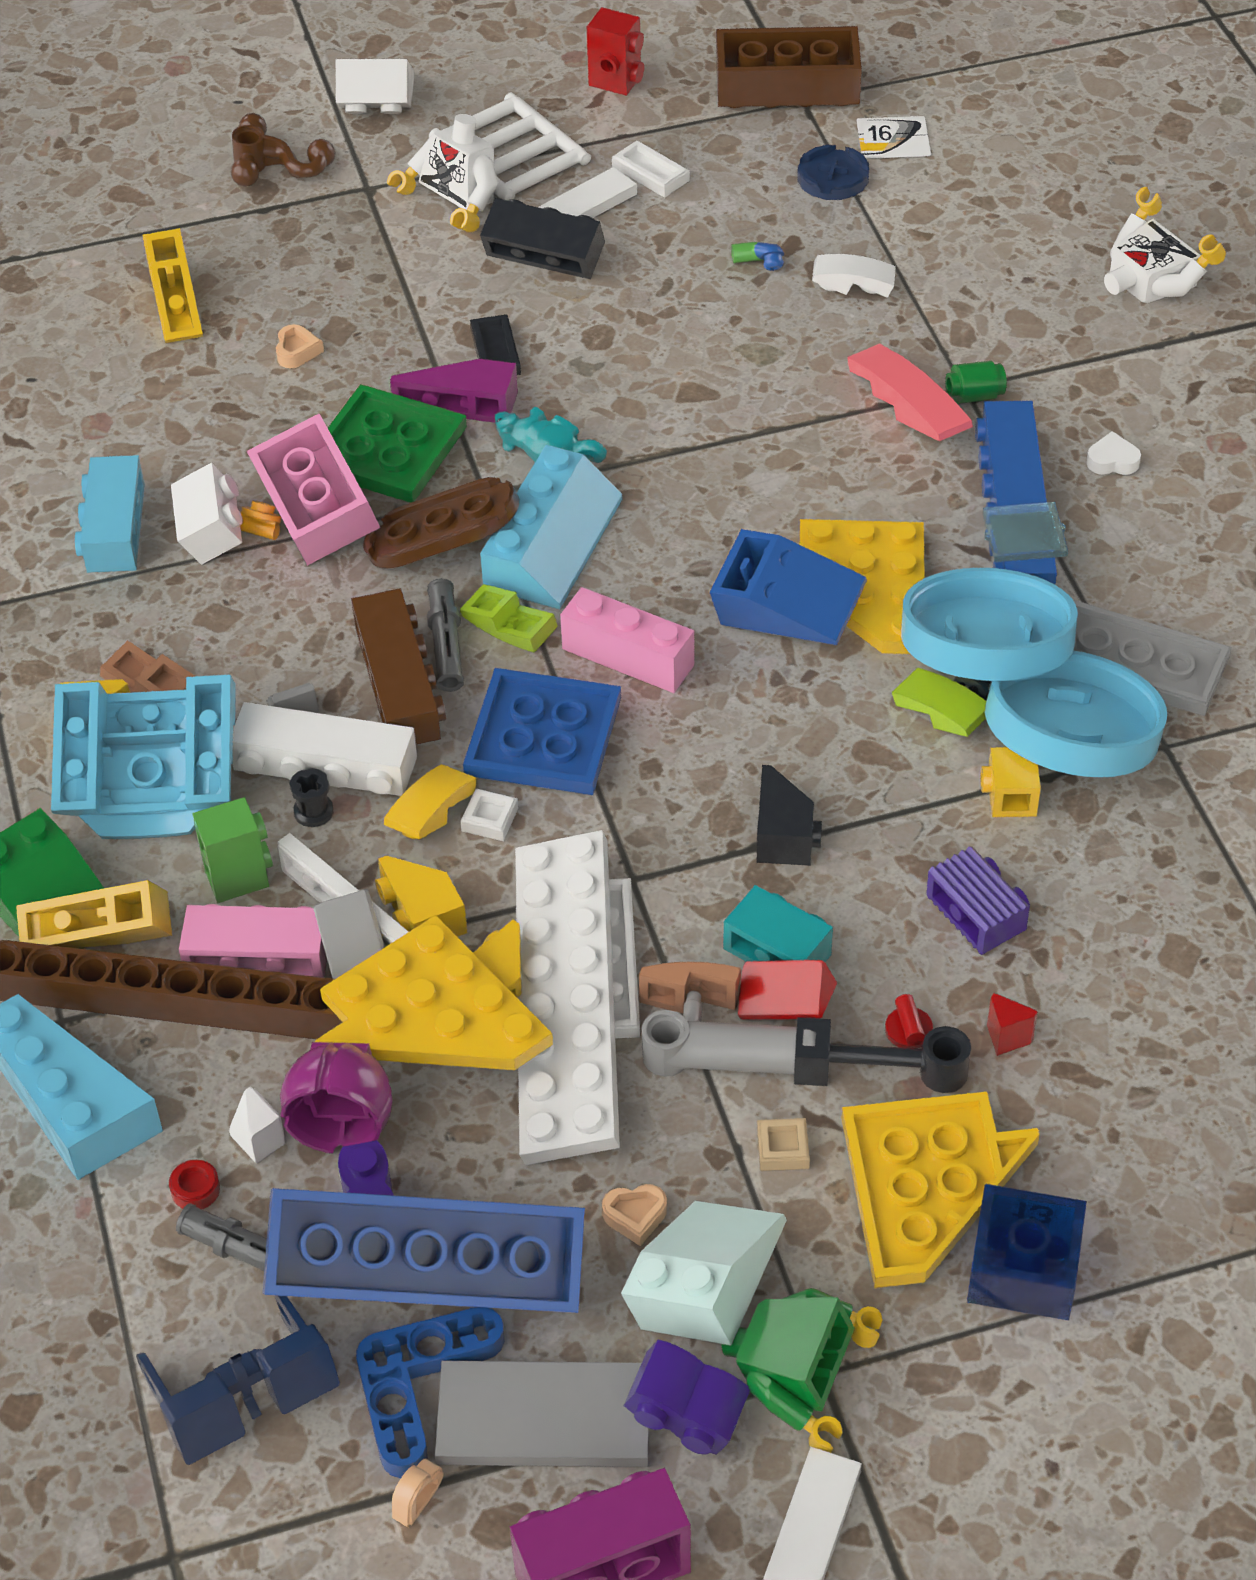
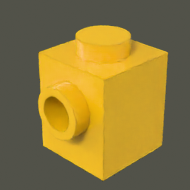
(1011, 784)

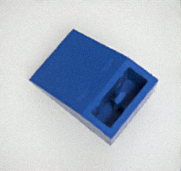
(784, 589)

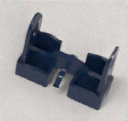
(206, 1413)

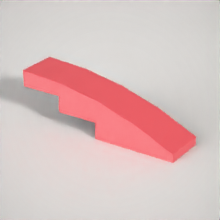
(912, 392)

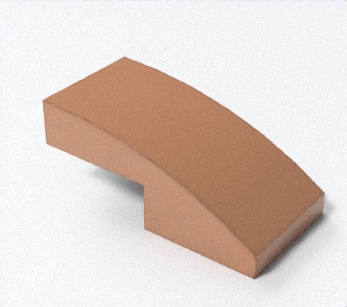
(143, 671)
(668, 984)

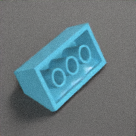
(554, 531)

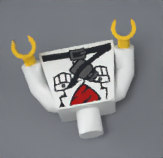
(455, 167)
(1153, 260)

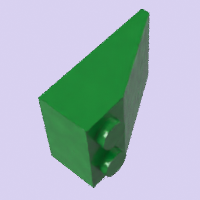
(39, 865)

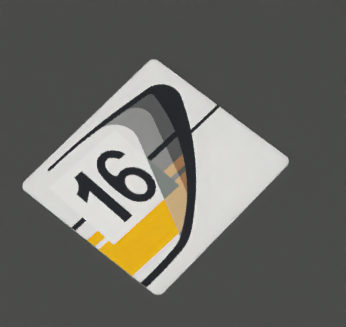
(893, 137)

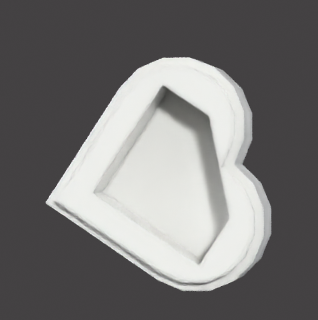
(1113, 455)

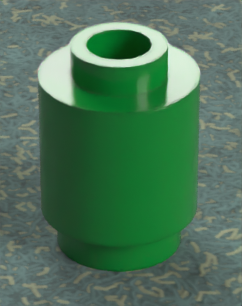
(976, 381)

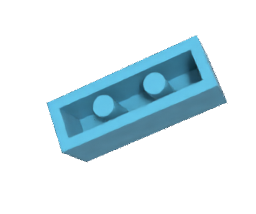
(110, 514)

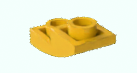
(427, 801)

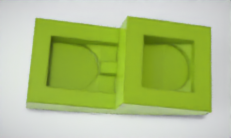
(502, 616)
(946, 701)

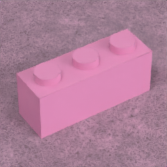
(627, 639)
(254, 938)

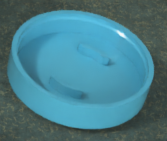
(989, 624)
(1080, 717)

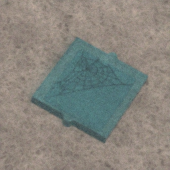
(1025, 532)

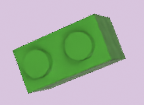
(233, 849)

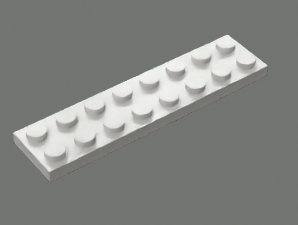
(568, 984)

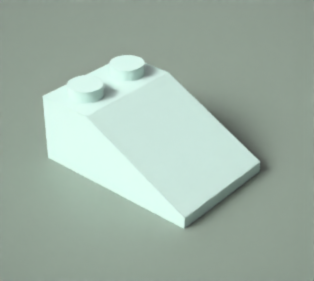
(702, 1271)

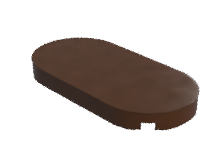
(441, 522)

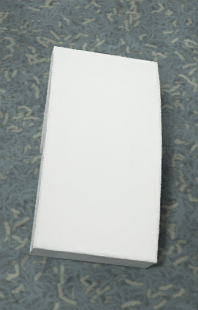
(840, 271)

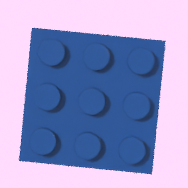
(543, 731)

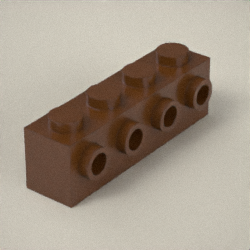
(396, 664)

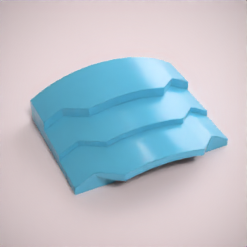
(142, 758)

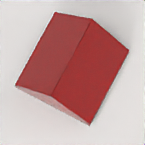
(1010, 1024)

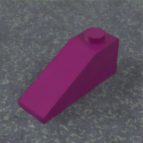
(467, 387)

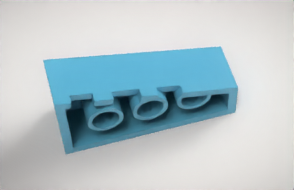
(71, 1091)

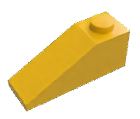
(172, 285)
(98, 917)

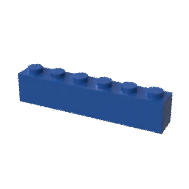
(1012, 468)

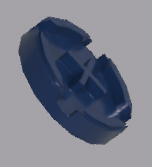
(833, 172)

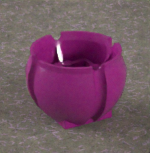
(336, 1096)

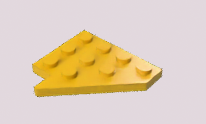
(889, 558)
(433, 1005)
(924, 1176)

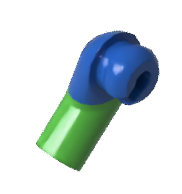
(758, 251)

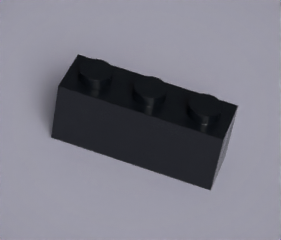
(543, 238)

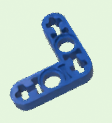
(396, 1375)

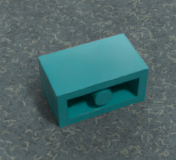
(774, 930)

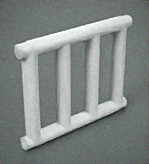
(531, 120)

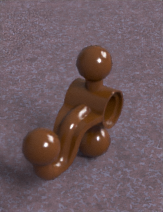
(256, 150)

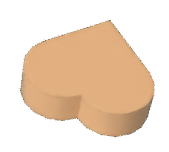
(297, 346)
(635, 1212)
(415, 1491)

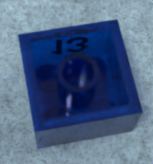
(1027, 1252)

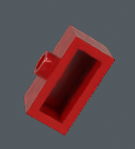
(614, 51)

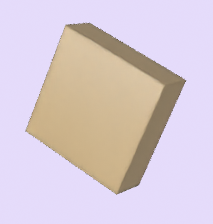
(783, 1144)

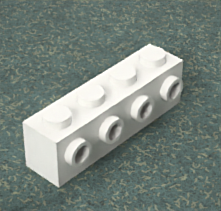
(346, 749)

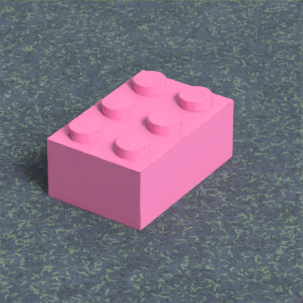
(313, 489)

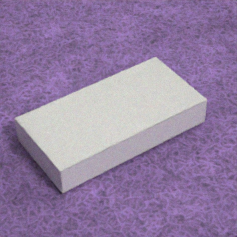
(650, 168)

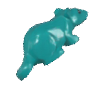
(536, 432)

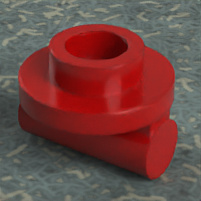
(907, 1024)

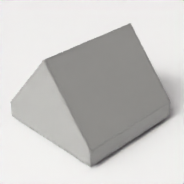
(296, 698)

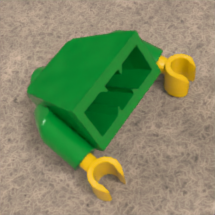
(796, 1352)

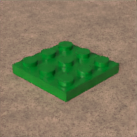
(394, 440)

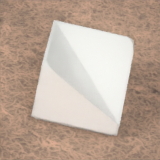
(257, 1126)

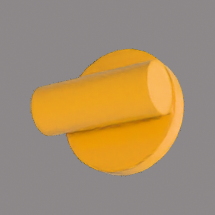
(261, 520)

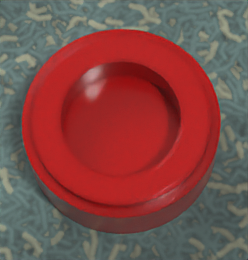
(194, 1183)

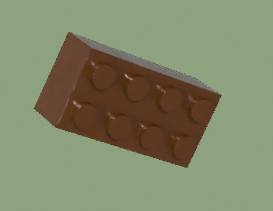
(788, 66)

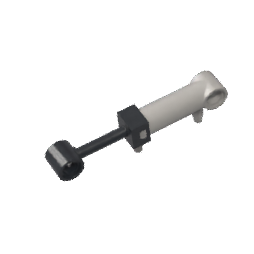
(790, 1050)

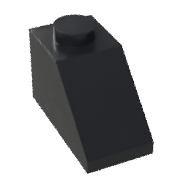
(785, 822)

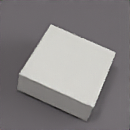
(489, 814)

